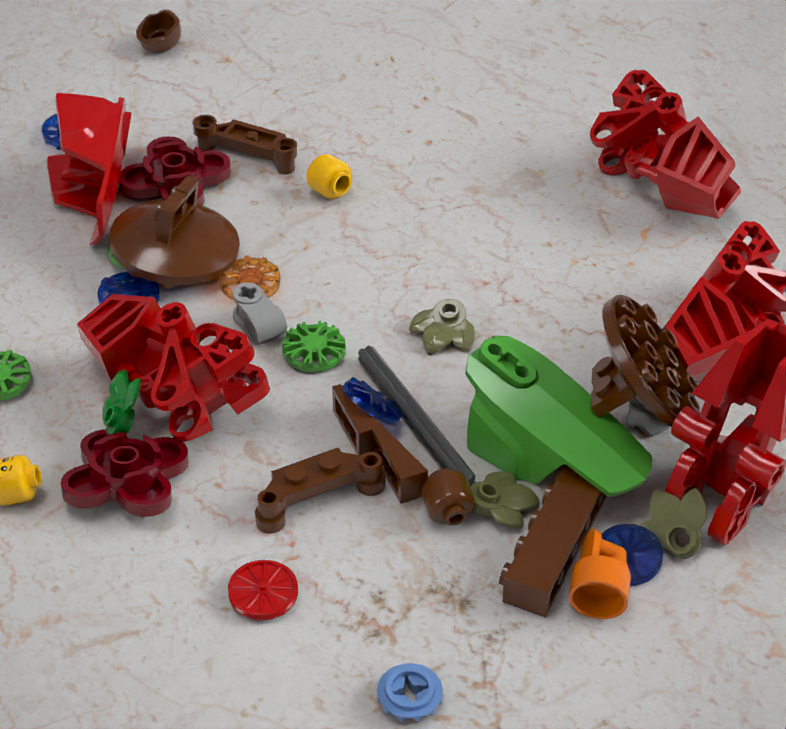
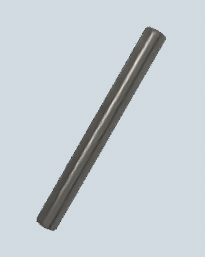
(413, 413)

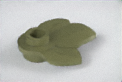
(443, 329)
(503, 498)
(677, 516)

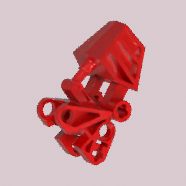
(688, 158)
(729, 299)
(167, 356)
(743, 462)

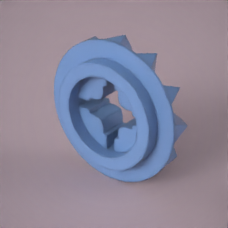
(421, 682)

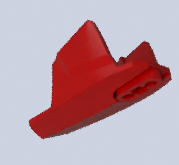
(94, 143)

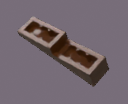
(367, 434)

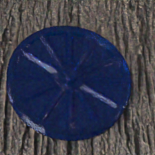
(642, 550)

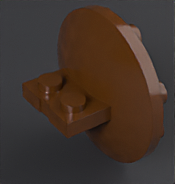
(174, 239)
(640, 364)

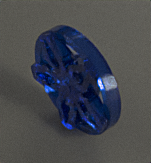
(137, 288)

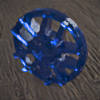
(372, 401)

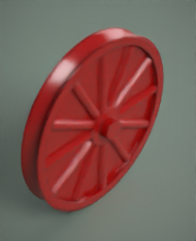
(263, 589)

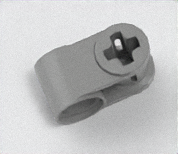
(257, 314)

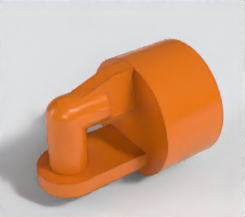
(600, 579)

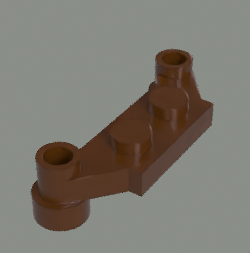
(248, 139)
(315, 477)

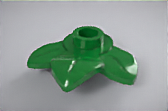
(117, 408)

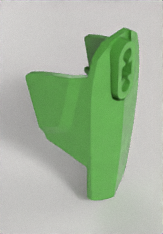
(537, 417)

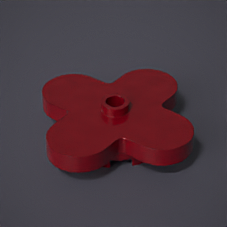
(168, 165)
(125, 472)

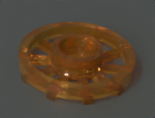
(251, 275)

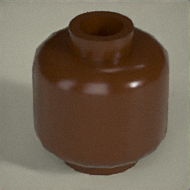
(448, 497)

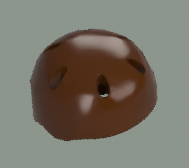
(159, 31)

